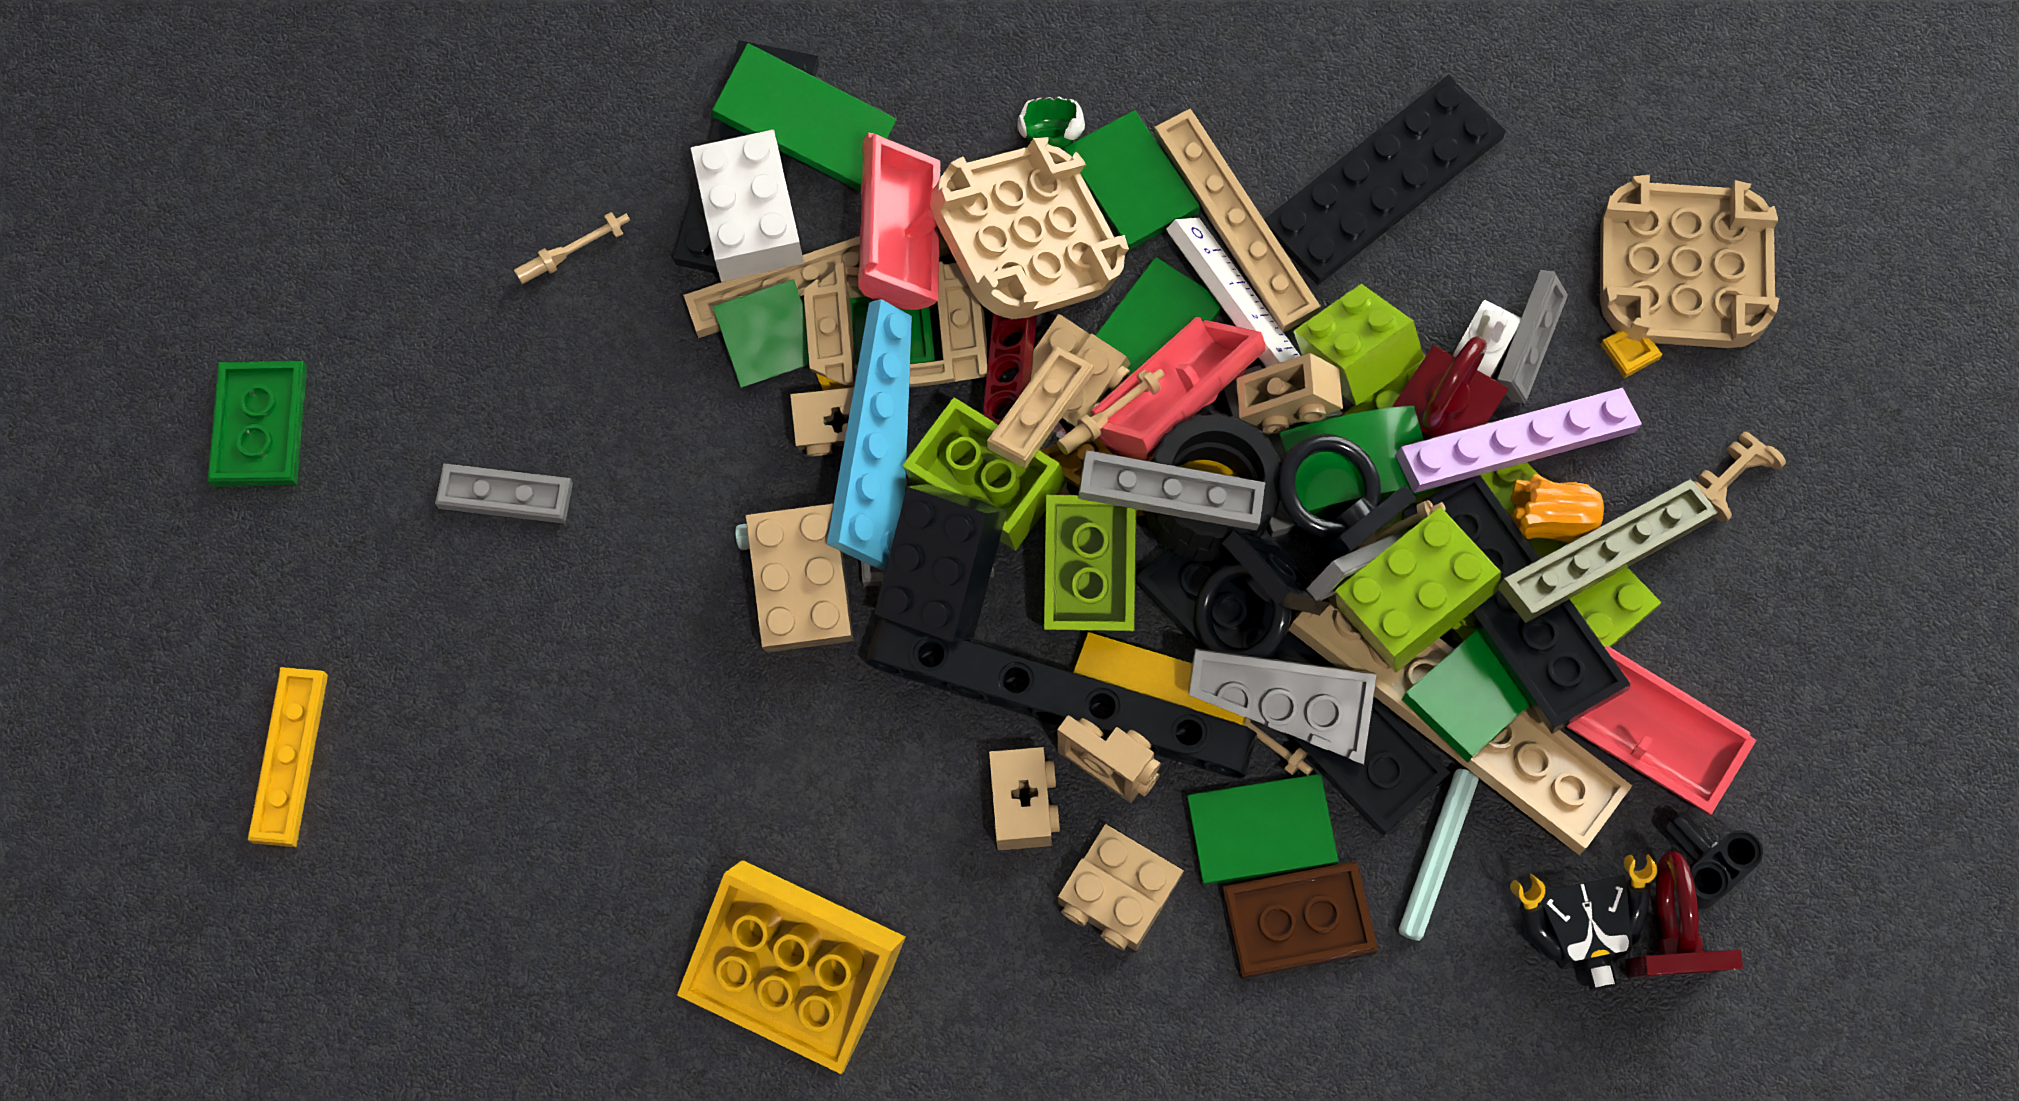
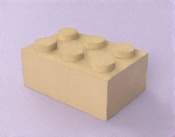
(798, 579)

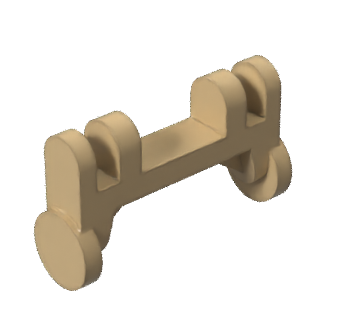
(1754, 455)

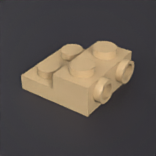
(1108, 371)
(1119, 763)
(1119, 889)

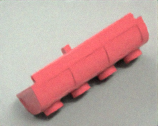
(898, 225)
(1195, 367)
(1668, 737)

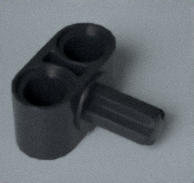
(1712, 858)

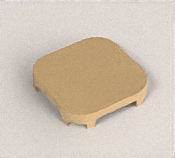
(1027, 230)
(1688, 263)

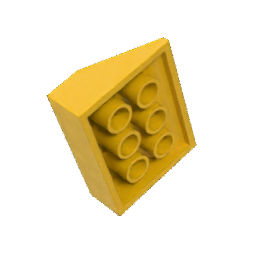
(790, 965)

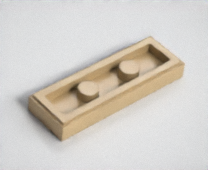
(1040, 407)

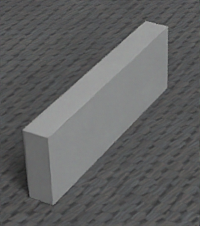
(1533, 336)
(504, 493)
(1346, 566)

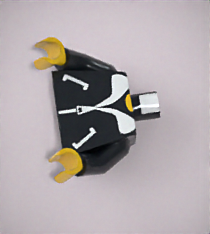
(1588, 920)

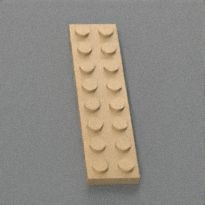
(1526, 764)

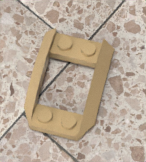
(832, 332)

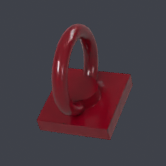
(1451, 391)
(1680, 947)

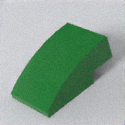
(1330, 481)

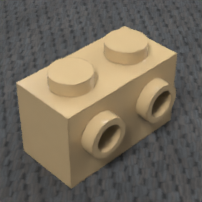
(1289, 393)

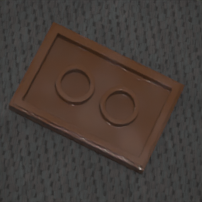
(1299, 920)

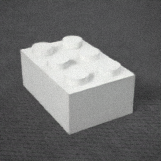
(747, 205)

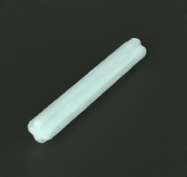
(1438, 854)

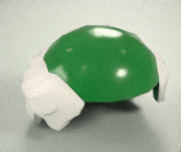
(1057, 119)

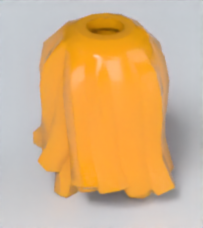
(1556, 509)

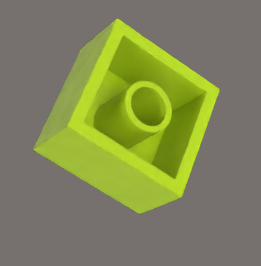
(1364, 340)

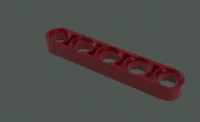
(1004, 358)

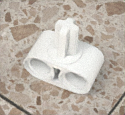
(1498, 330)

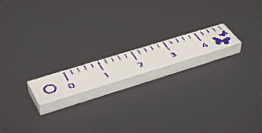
(1232, 290)

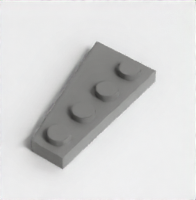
(1300, 699)

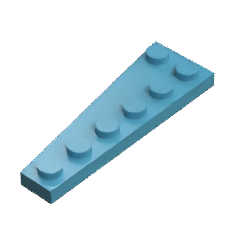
(875, 443)

